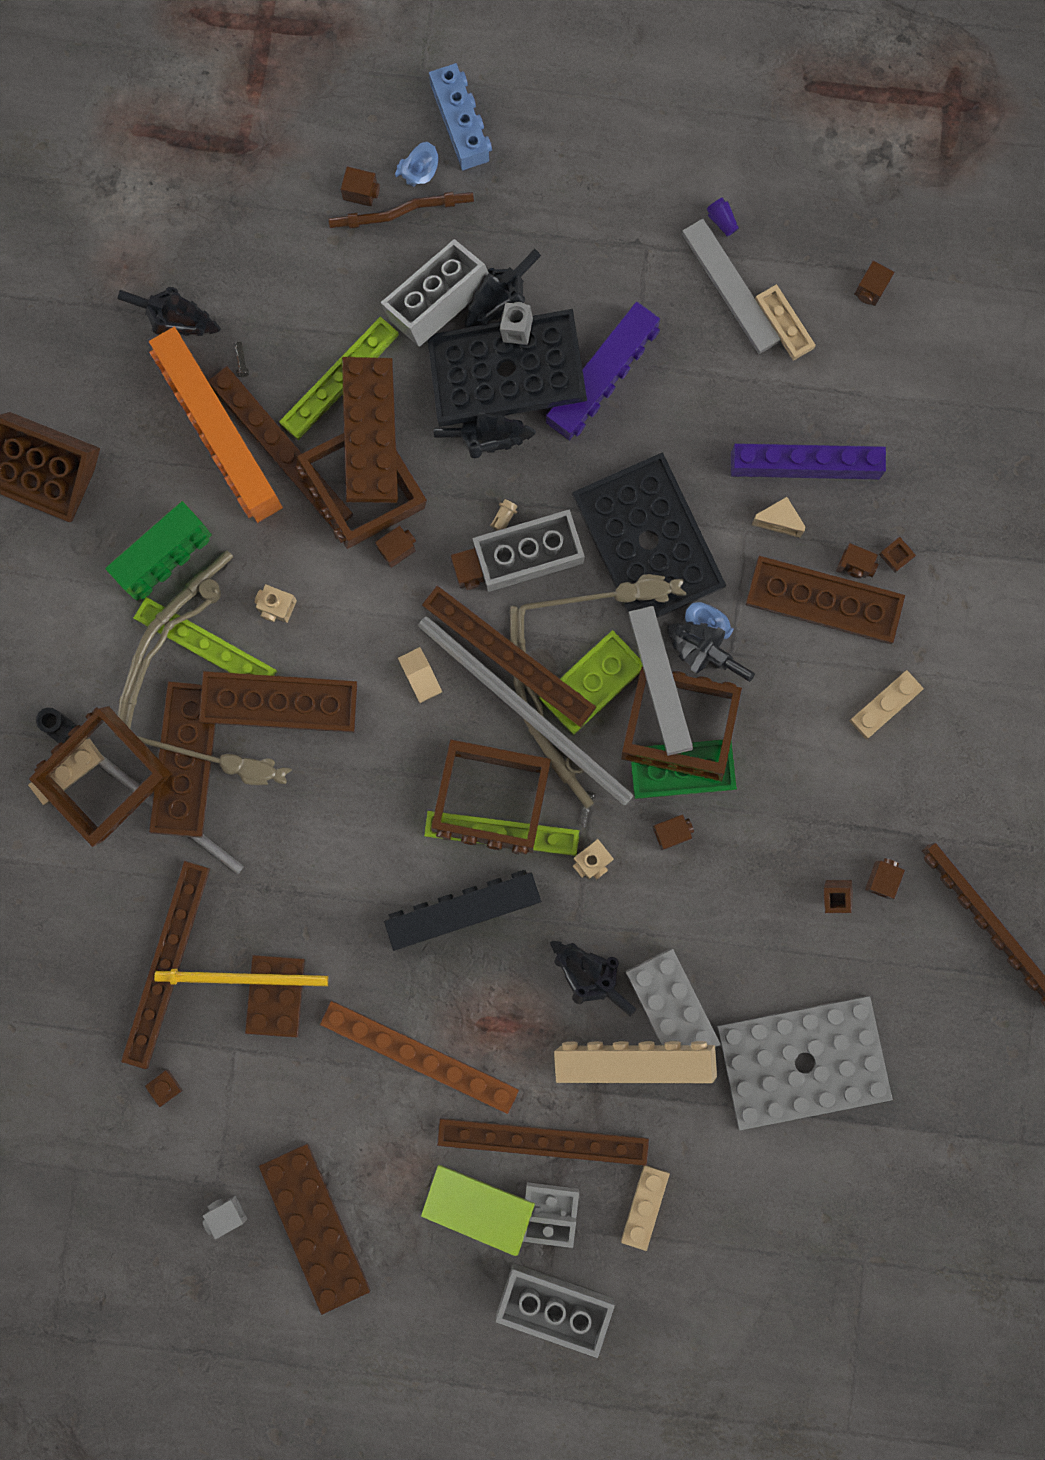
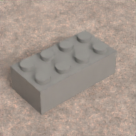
(435, 292)
(528, 550)
(670, 1001)
(555, 1310)

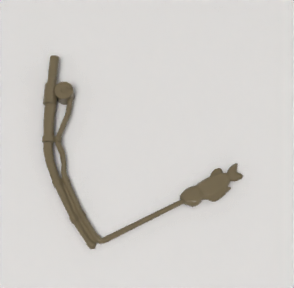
(646, 588)
(250, 770)

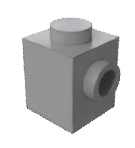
(223, 1217)

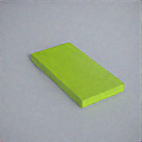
(600, 676)
(478, 1210)

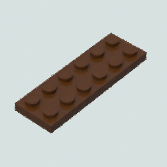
(369, 430)
(825, 600)
(278, 702)
(182, 797)
(314, 1228)

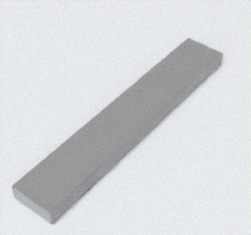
(731, 286)
(660, 681)

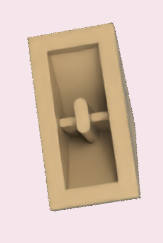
(780, 518)
(420, 675)

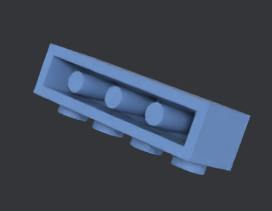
(459, 116)

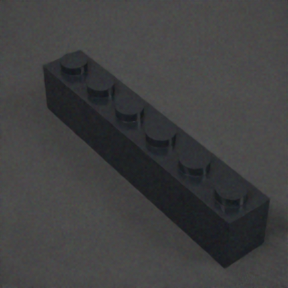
(462, 911)

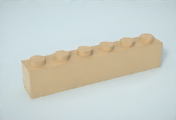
(635, 1063)

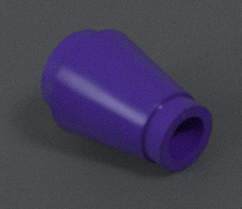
(722, 216)

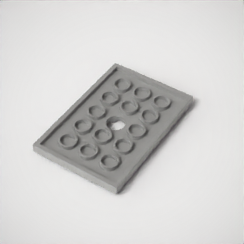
(763, 1072)

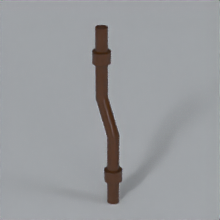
(354, 220)

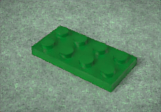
(660, 782)

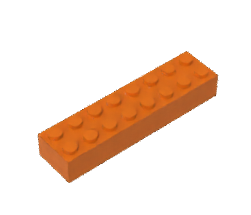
(214, 425)

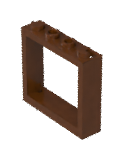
(329, 511)
(498, 757)
(679, 762)
(67, 807)

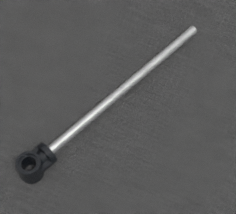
(60, 734)

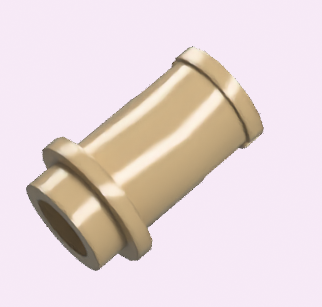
(504, 515)

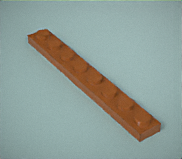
(419, 1057)

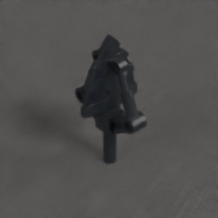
(499, 288)
(172, 310)
(492, 430)
(701, 645)
(584, 976)

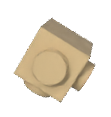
(274, 604)
(592, 861)

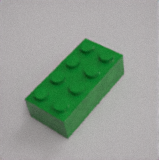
(159, 552)

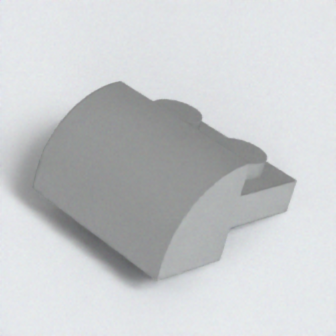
(553, 1215)

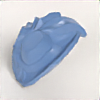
(419, 165)
(704, 613)

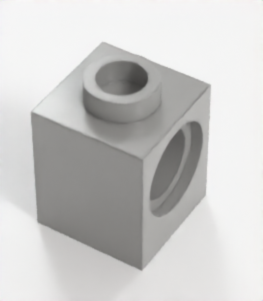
(520, 331)

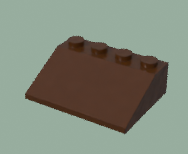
(44, 466)

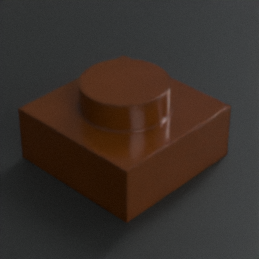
(897, 554)
(163, 1088)

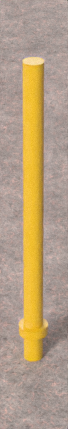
(240, 978)

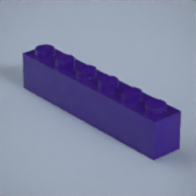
(605, 368)
(808, 461)

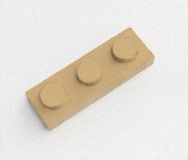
(785, 322)
(886, 704)
(73, 768)
(645, 1207)

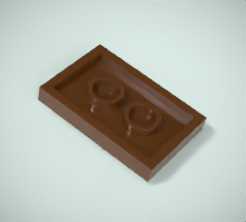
(275, 1008)

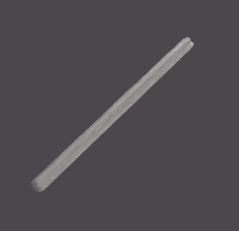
(526, 711)

